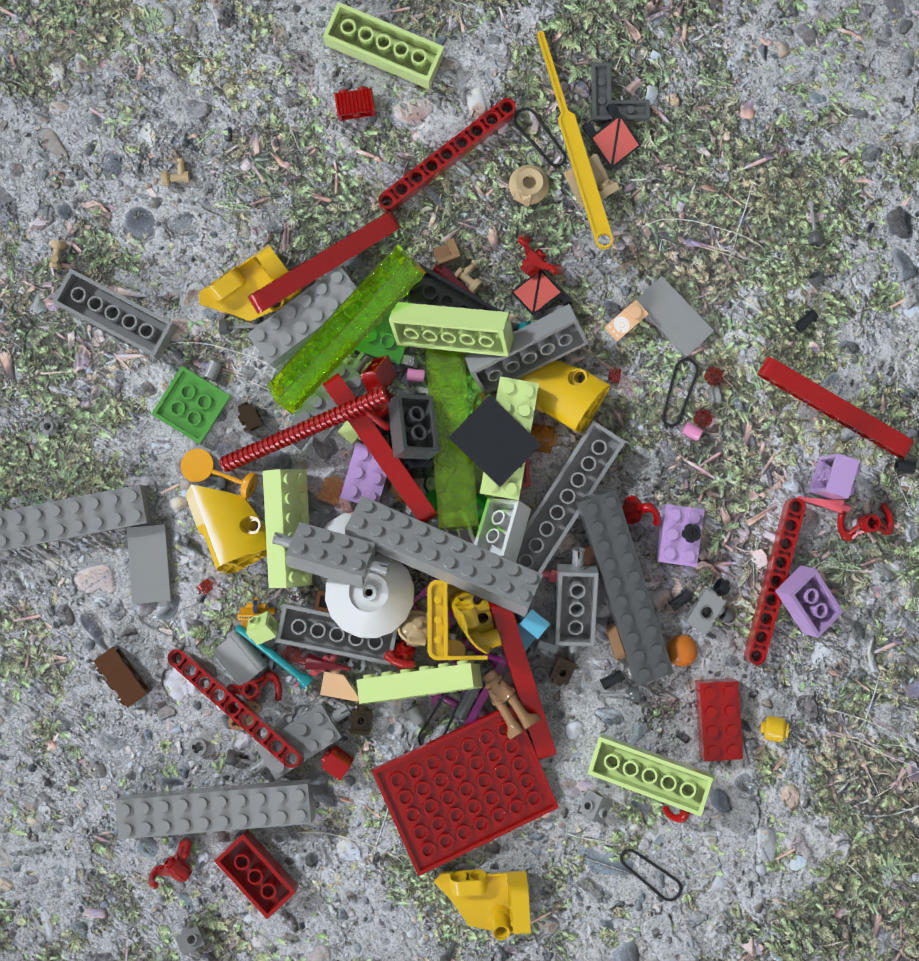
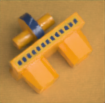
(253, 609)

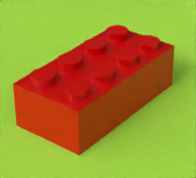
(719, 719)
(256, 873)

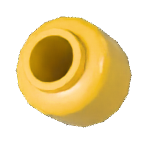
(775, 728)

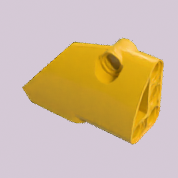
(231, 290)
(565, 397)
(228, 528)
(466, 615)
(490, 899)

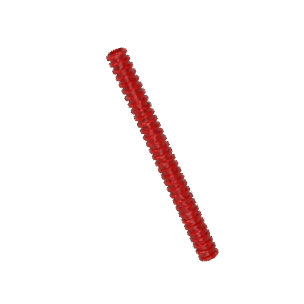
(305, 429)

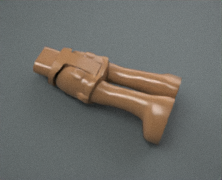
(501, 693)

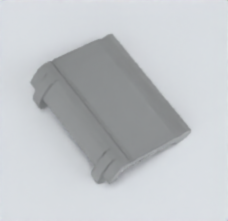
(240, 658)

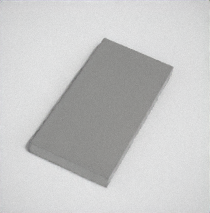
(674, 317)
(149, 564)

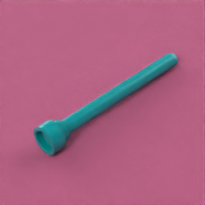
(303, 679)

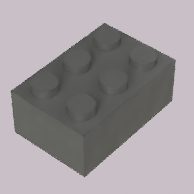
(413, 426)

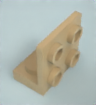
(603, 183)

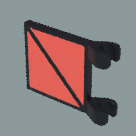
(613, 140)
(538, 294)

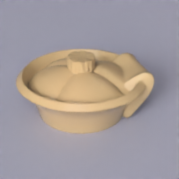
(528, 184)
(414, 629)

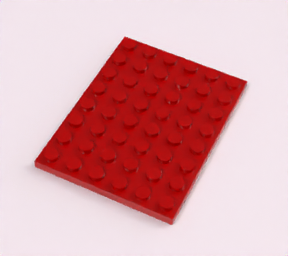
(464, 790)

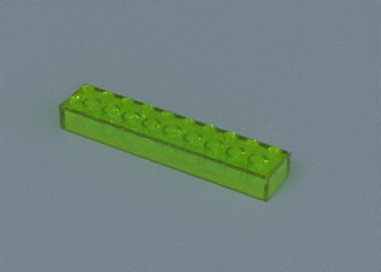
(345, 329)
(452, 467)

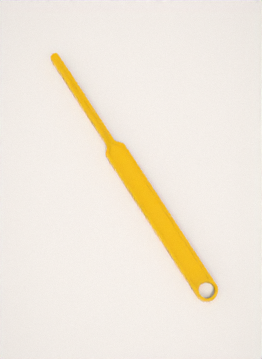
(577, 155)

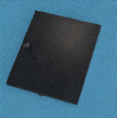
(494, 441)

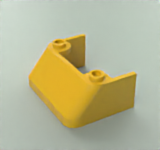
(438, 642)

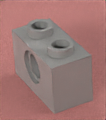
(694, 616)

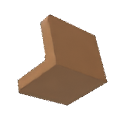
(447, 253)

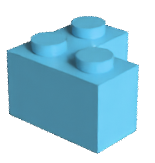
(531, 627)

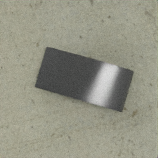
(545, 650)

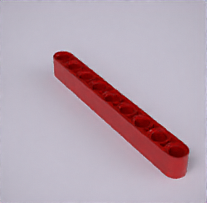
(450, 147)
(323, 262)
(835, 407)
(382, 453)
(771, 571)
(523, 679)
(244, 709)

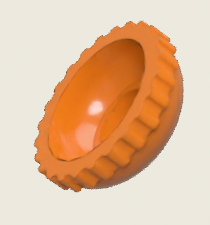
(682, 650)

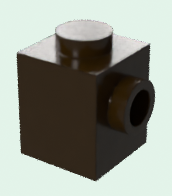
(562, 670)

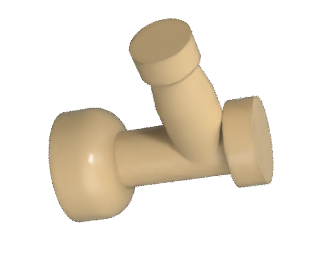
(182, 175)
(55, 258)
(464, 274)

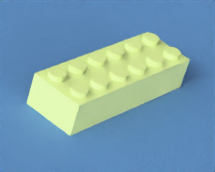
(383, 45)
(452, 328)
(519, 401)
(284, 508)
(419, 683)
(651, 774)

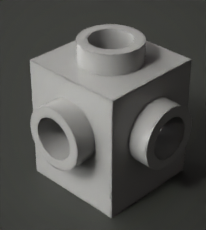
(595, 806)
(183, 940)

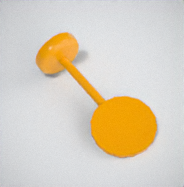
(198, 466)

